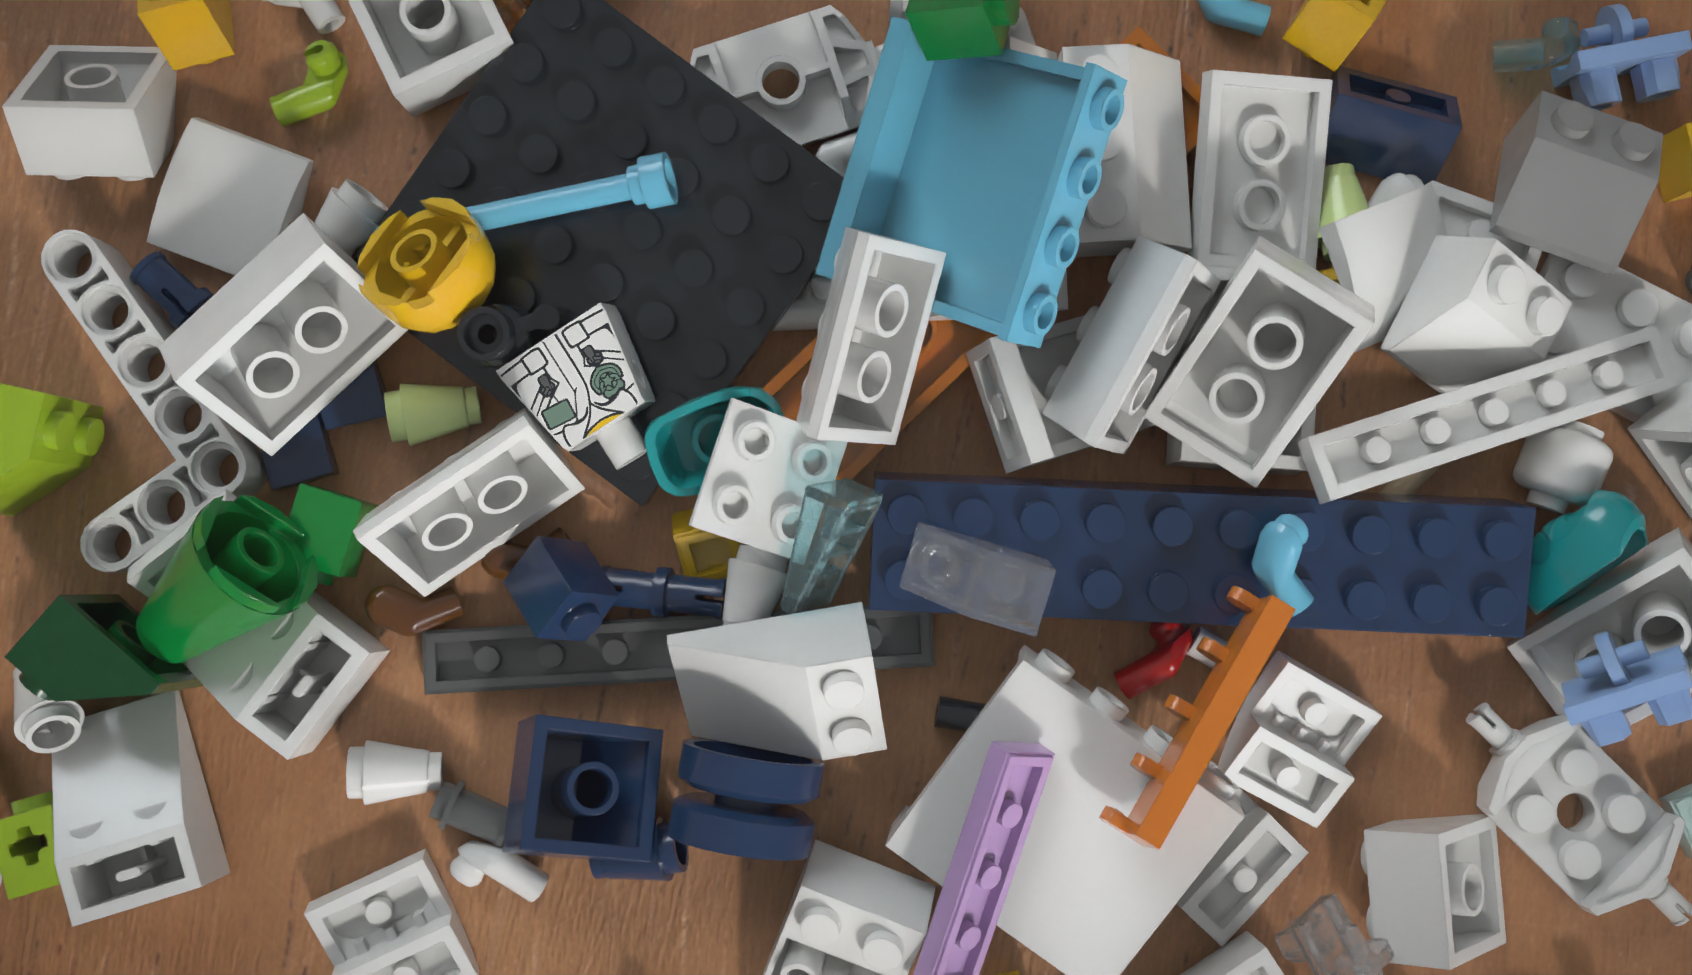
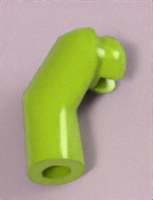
(320, 88)

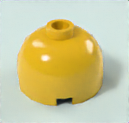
(428, 266)

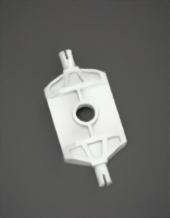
(821, 50)
(1618, 846)

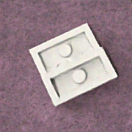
(227, 196)
(1383, 250)
(1296, 739)
(1241, 872)
(393, 924)

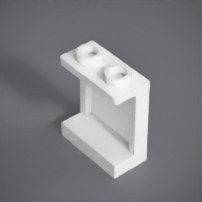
(1012, 391)

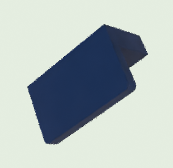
(1389, 126)

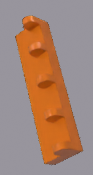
(1204, 720)

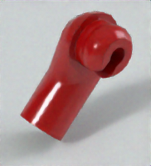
(1160, 663)

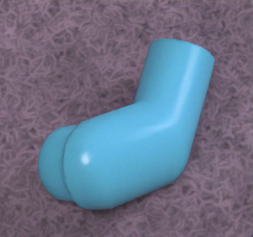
(1237, 14)
(1277, 558)

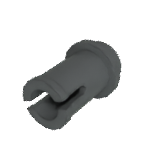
(469, 812)

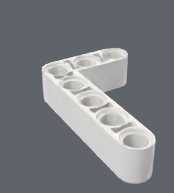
(162, 401)

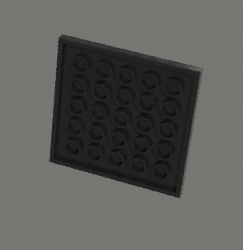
(689, 278)

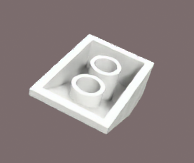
(1260, 361)
(1635, 601)
(783, 683)

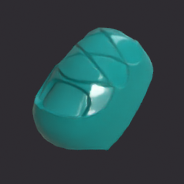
(685, 437)
(1583, 548)

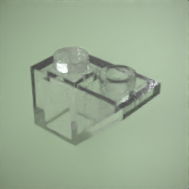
(978, 578)

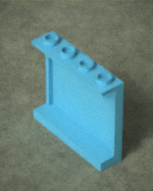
(984, 167)

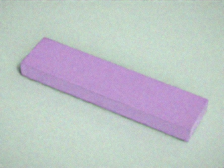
(985, 858)

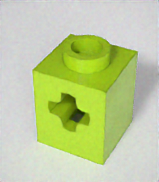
(23, 859)

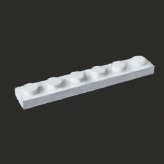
(1486, 414)

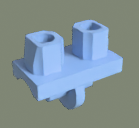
(1648, 60)
(1625, 679)

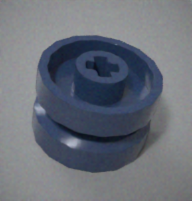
(745, 800)

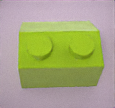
(43, 444)

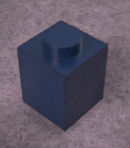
(561, 589)

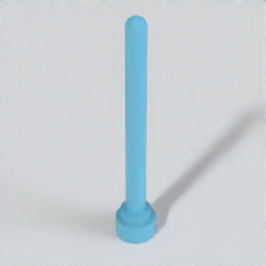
(647, 182)

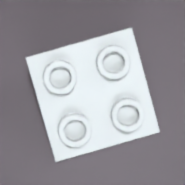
(761, 477)

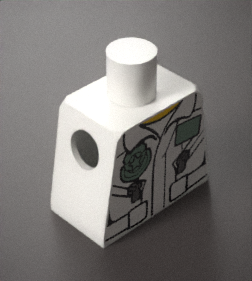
(585, 385)

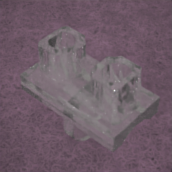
(1331, 942)

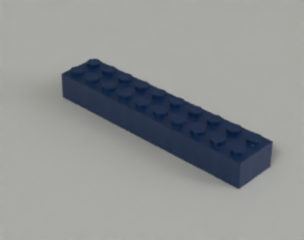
(1182, 547)

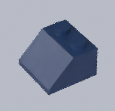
(583, 790)

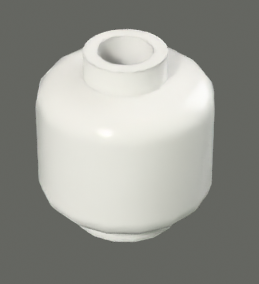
(1563, 466)

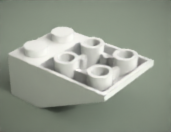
(292, 674)
(132, 811)
(851, 918)

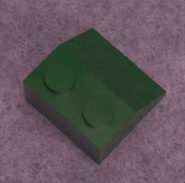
(92, 651)

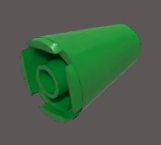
(226, 579)

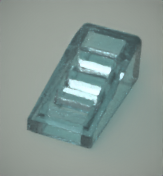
(826, 540)

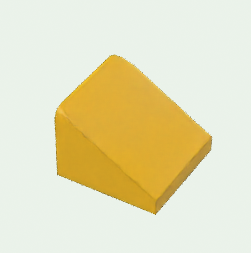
(701, 551)

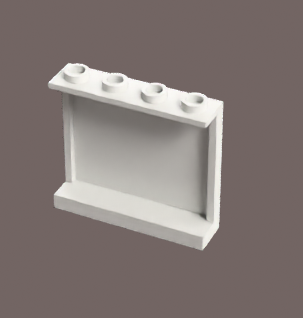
(1080, 886)

